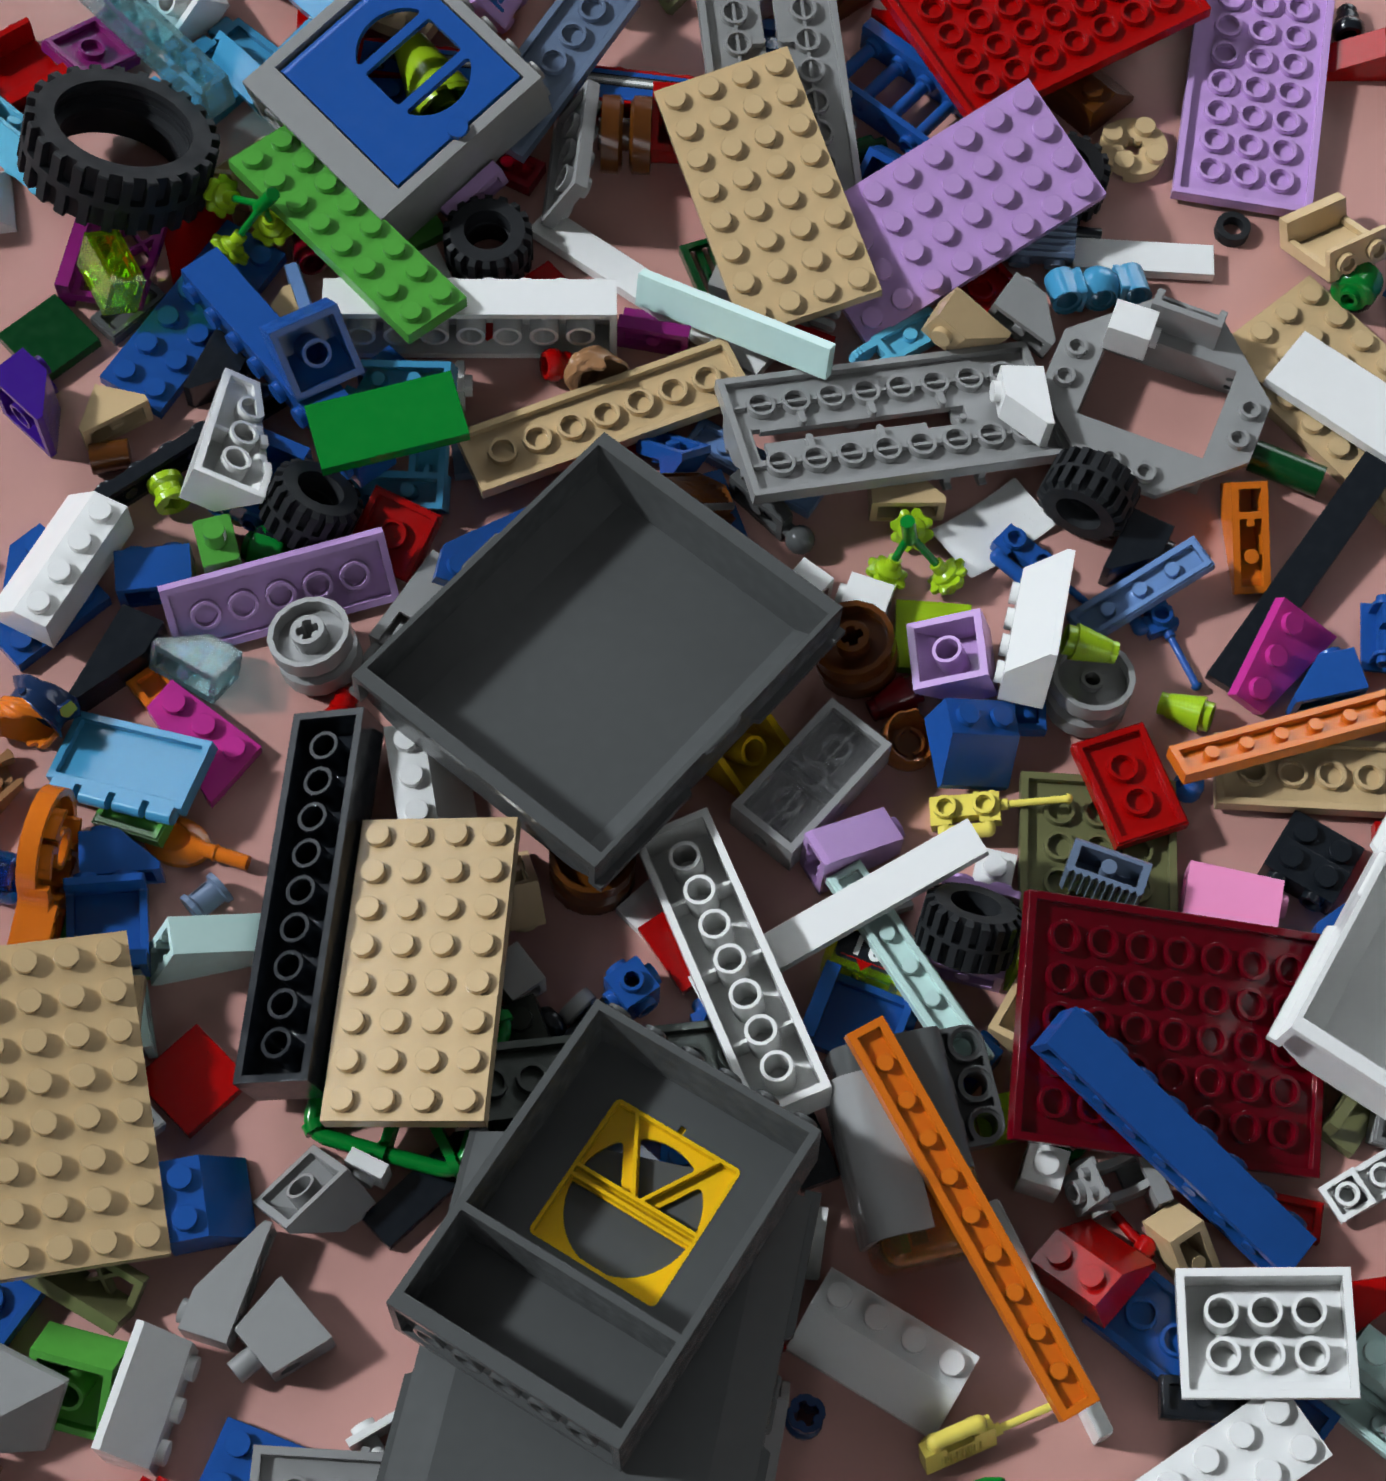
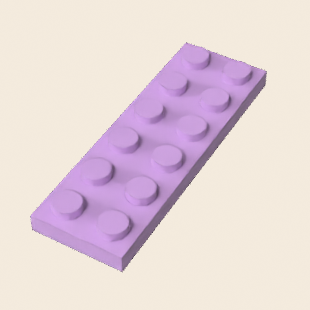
(245, 598)

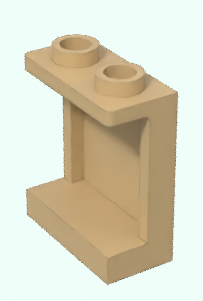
(1330, 240)

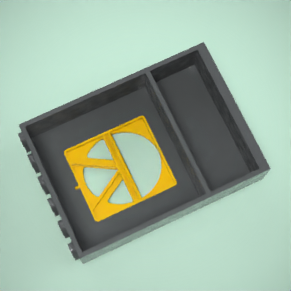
(532, 1318)

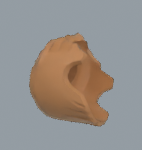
(592, 365)

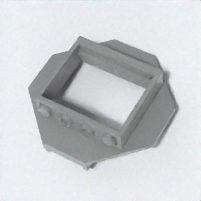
(1190, 346)

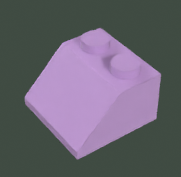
(952, 656)

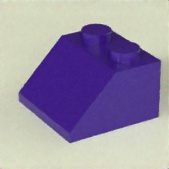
(31, 399)

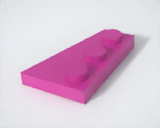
(1278, 656)
(185, 714)

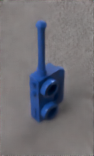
(1024, 551)
(1161, 622)

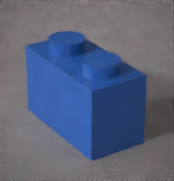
(143, 569)

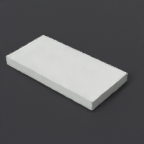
(1333, 392)

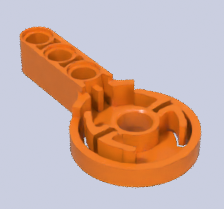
(43, 862)

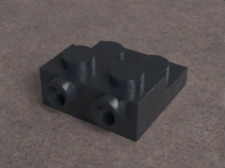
(1312, 862)

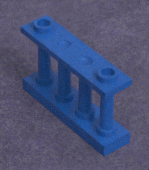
(903, 62)

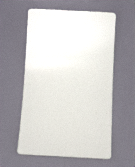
(973, 531)

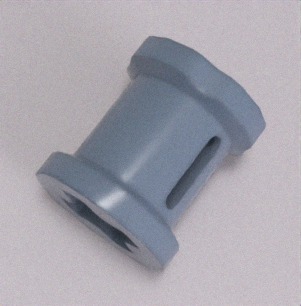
(206, 897)

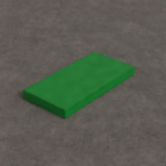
(387, 423)

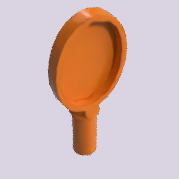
(190, 846)

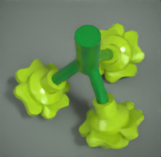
(268, 227)
(913, 531)

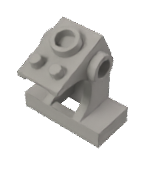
(1137, 1178)

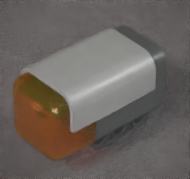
(883, 1188)

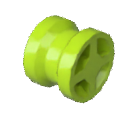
(166, 489)

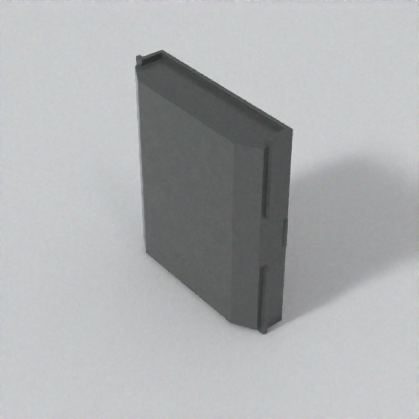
(600, 658)
(714, 1416)

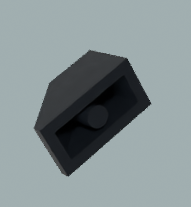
(207, 372)
(1138, 544)

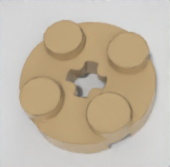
(1138, 133)

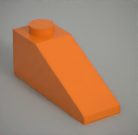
(1246, 535)

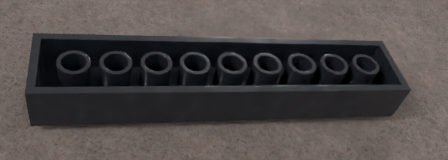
(307, 904)

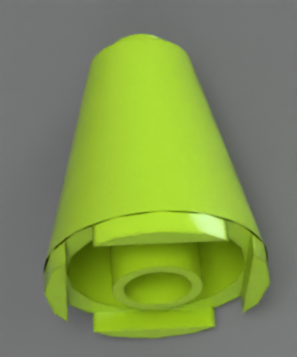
(419, 61)

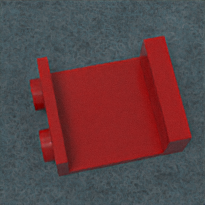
(22, 63)

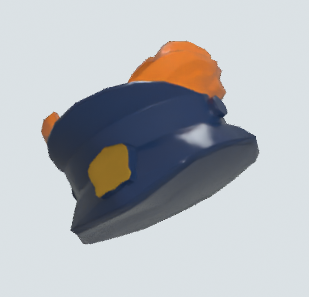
(36, 711)

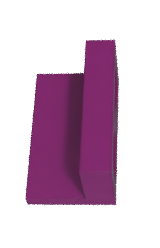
(644, 332)

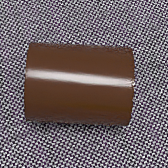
(109, 456)

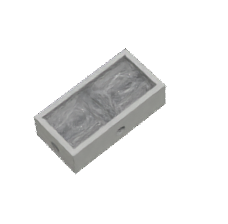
(810, 782)

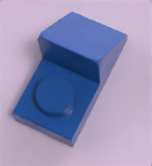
(674, 452)

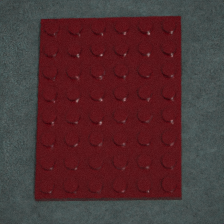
(1188, 1006)

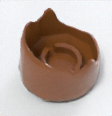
(909, 740)

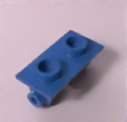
(1373, 635)

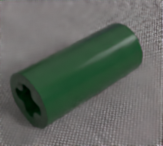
(1286, 468)

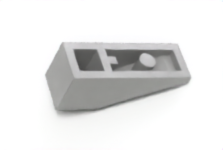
(226, 1292)

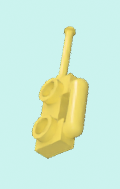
(980, 807)
(967, 1438)

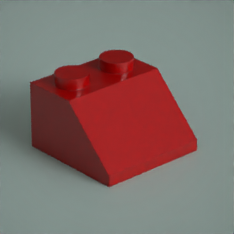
(1091, 1269)

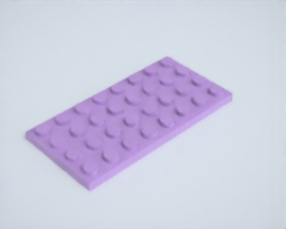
(1254, 105)
(966, 204)

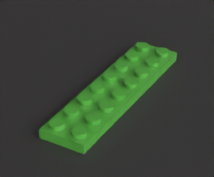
(349, 235)

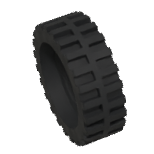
(108, 191)

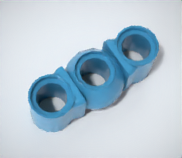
(1095, 287)

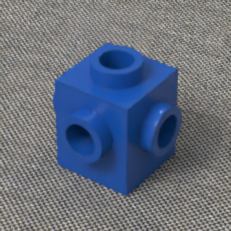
(638, 999)

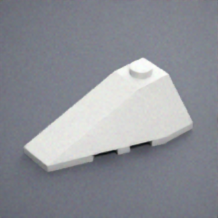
(231, 454)

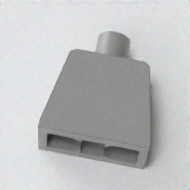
(279, 1335)

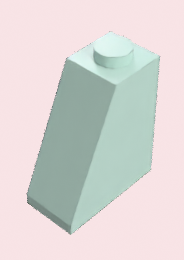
(202, 946)

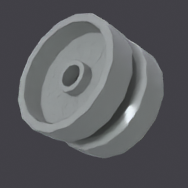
(314, 645)
(1089, 696)

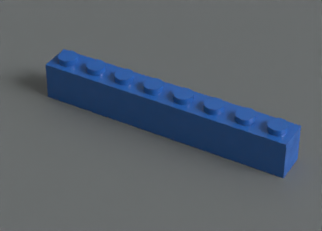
(238, 311)
(1172, 1140)

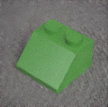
(92, 1367)

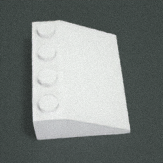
(1266, 1333)

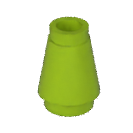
(1088, 645)
(1187, 710)

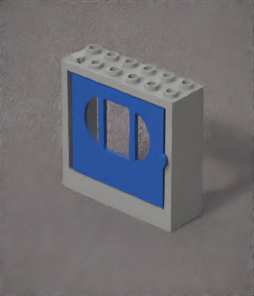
(419, 153)

